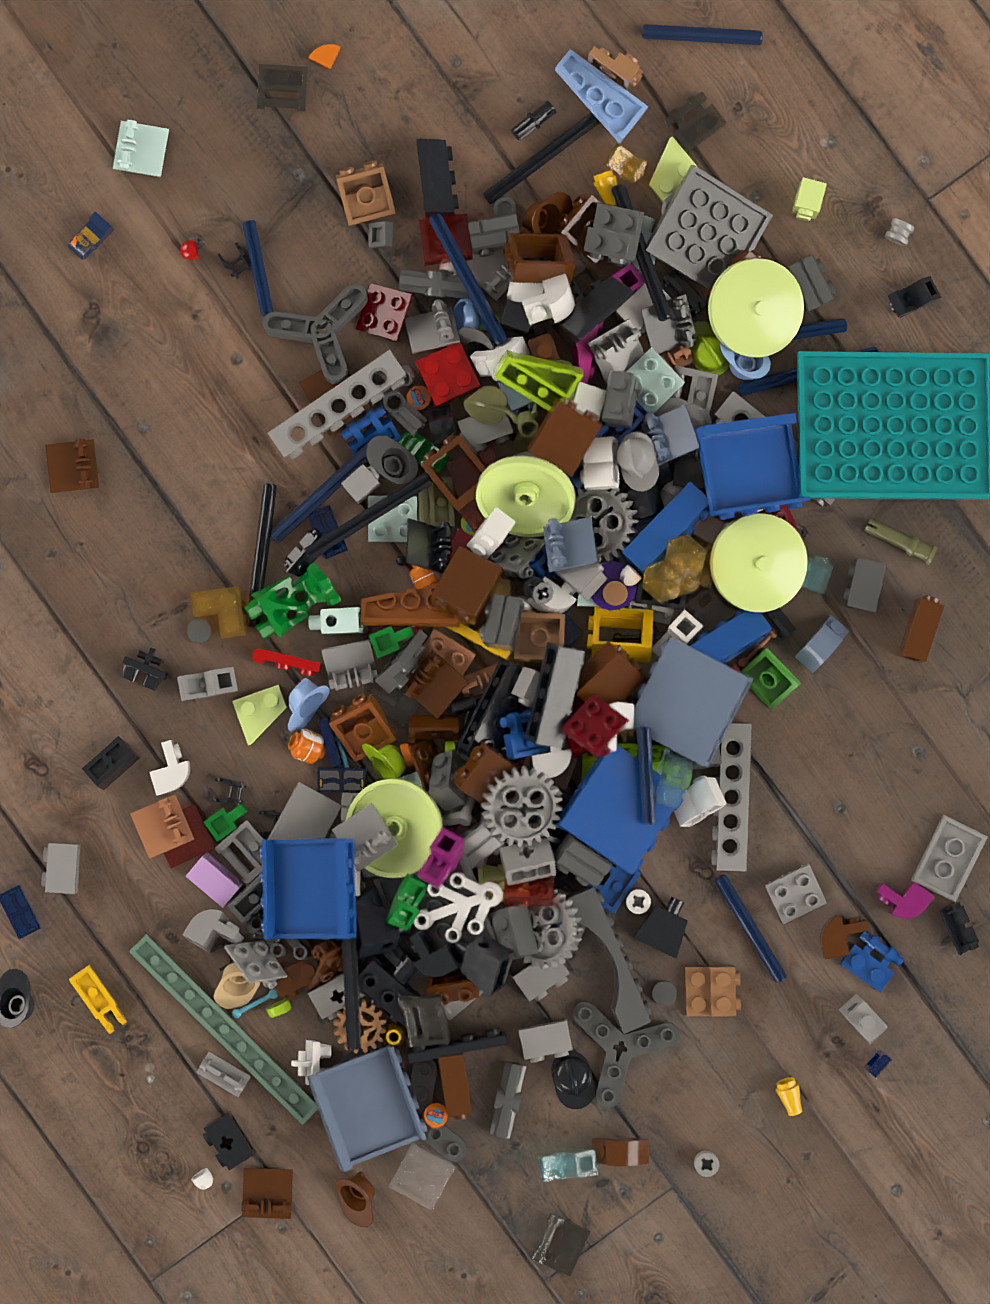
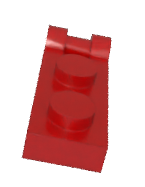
(285, 661)

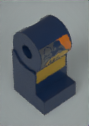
(90, 236)

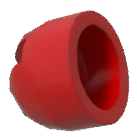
(189, 250)

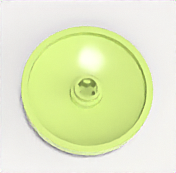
(756, 307)
(527, 492)
(758, 562)
(410, 818)

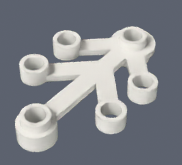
(461, 905)

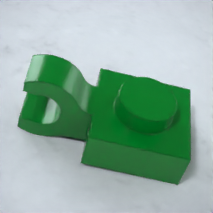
(387, 640)
(223, 823)

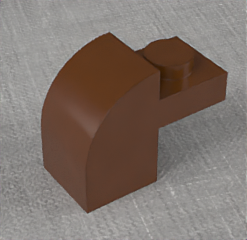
(834, 933)
(621, 1151)

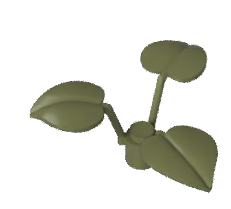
(488, 407)

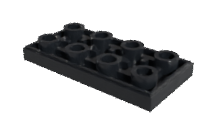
(468, 1043)

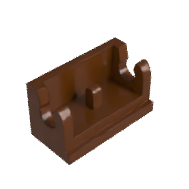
(432, 728)

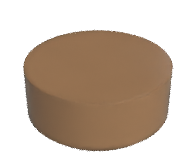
(615, 593)

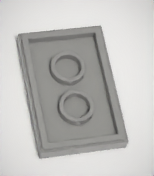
(305, 815)
(949, 858)

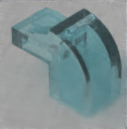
(675, 778)
(568, 1164)

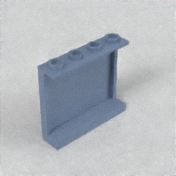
(689, 701)
(367, 1106)

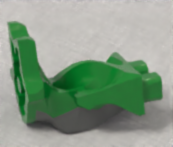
(276, 605)

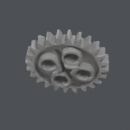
(613, 538)
(519, 828)
(549, 949)

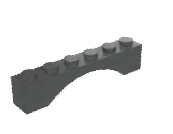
(627, 1003)

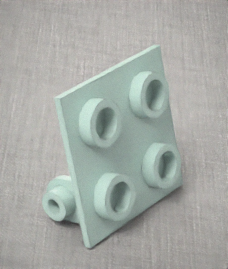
(140, 148)
(657, 380)
(392, 525)

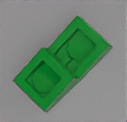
(419, 447)
(405, 903)

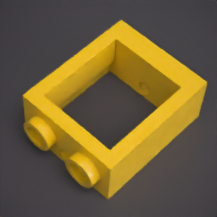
(623, 618)

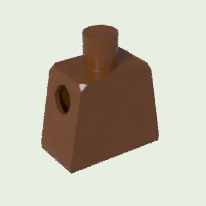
(542, 346)

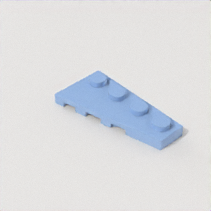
(604, 97)

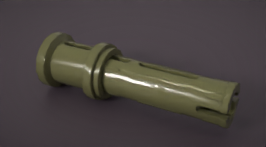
(912, 546)

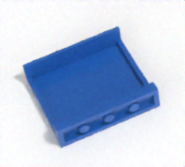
(750, 466)
(609, 814)
(308, 888)

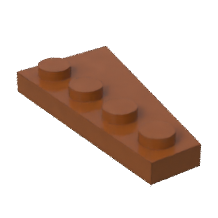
(405, 609)

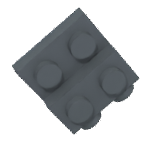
(614, 233)
(402, 663)

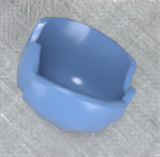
(466, 314)

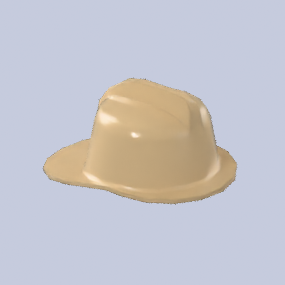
(234, 989)

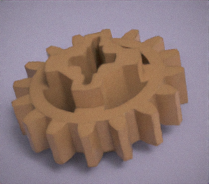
(369, 1024)

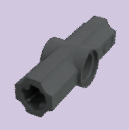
(432, 284)
(405, 414)
(507, 1099)

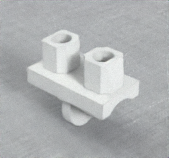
(309, 1060)

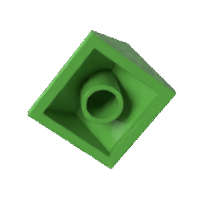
(770, 678)

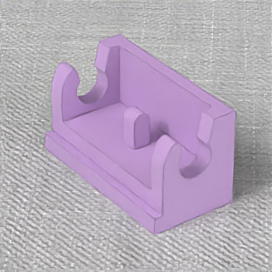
(214, 879)

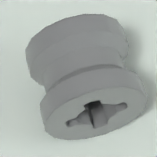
(899, 232)
(704, 1159)

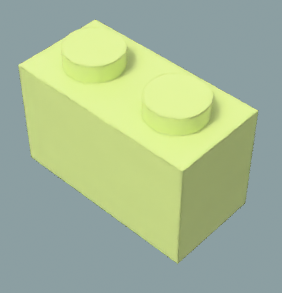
(808, 199)

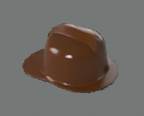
(543, 215)
(356, 1199)

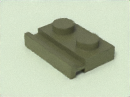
(434, 506)

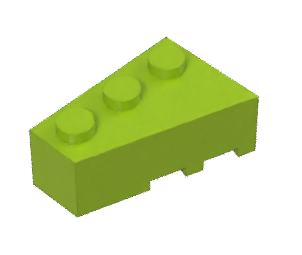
(537, 377)

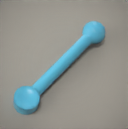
(342, 751)
(236, 1013)

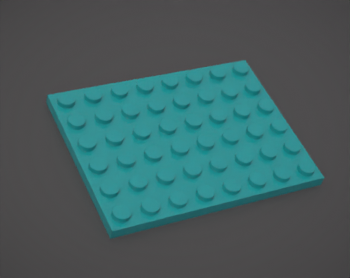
(894, 425)

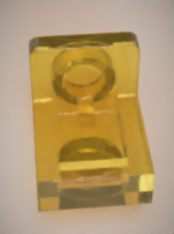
(625, 164)

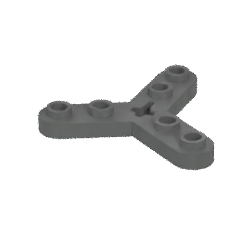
(305, 328)
(637, 1043)
(440, 1138)

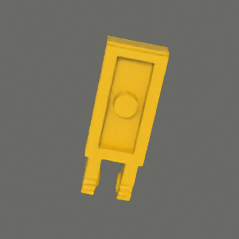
(96, 997)

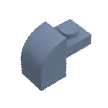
(822, 644)

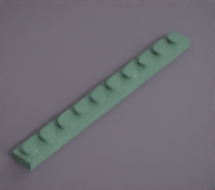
(224, 1029)

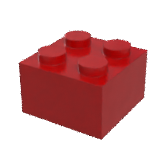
(448, 374)

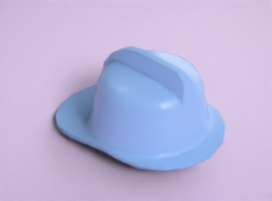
(744, 366)
(304, 702)

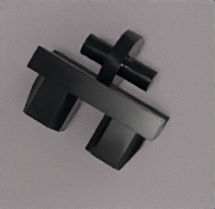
(154, 675)

